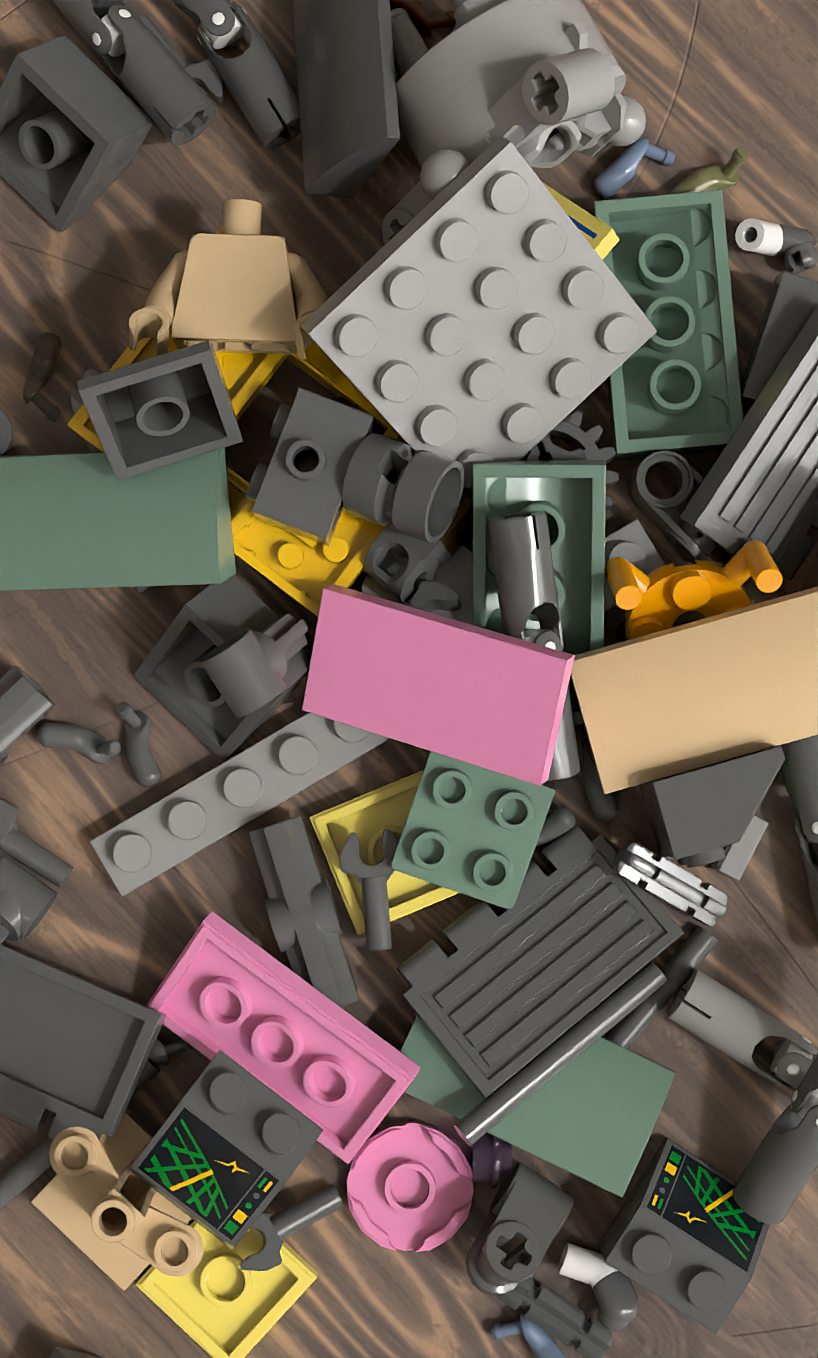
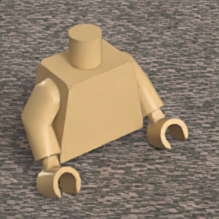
(233, 291)

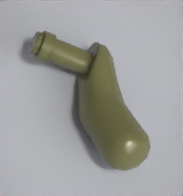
(715, 176)

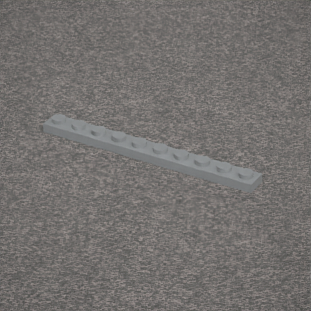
(270, 772)

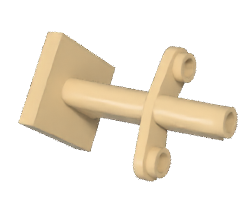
(113, 1211)

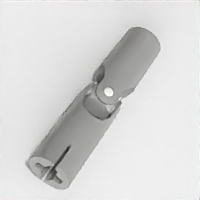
(737, 1026)

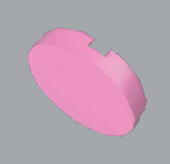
(410, 1186)

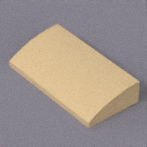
(701, 691)

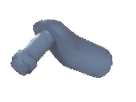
(626, 165)
(539, 1340)

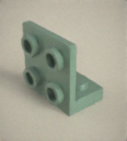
(472, 829)

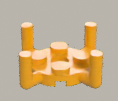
(660, 597)

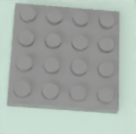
(481, 318)

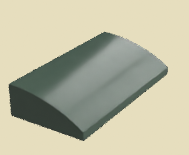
(685, 379)
(575, 510)
(81, 528)
(583, 1119)

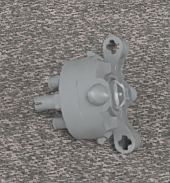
(508, 72)

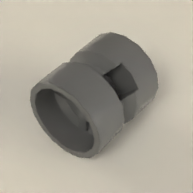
(397, 486)

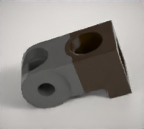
(404, 561)

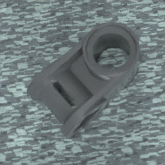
(666, 512)
(522, 1225)

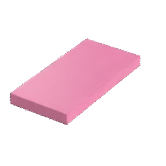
(437, 683)
(284, 1033)

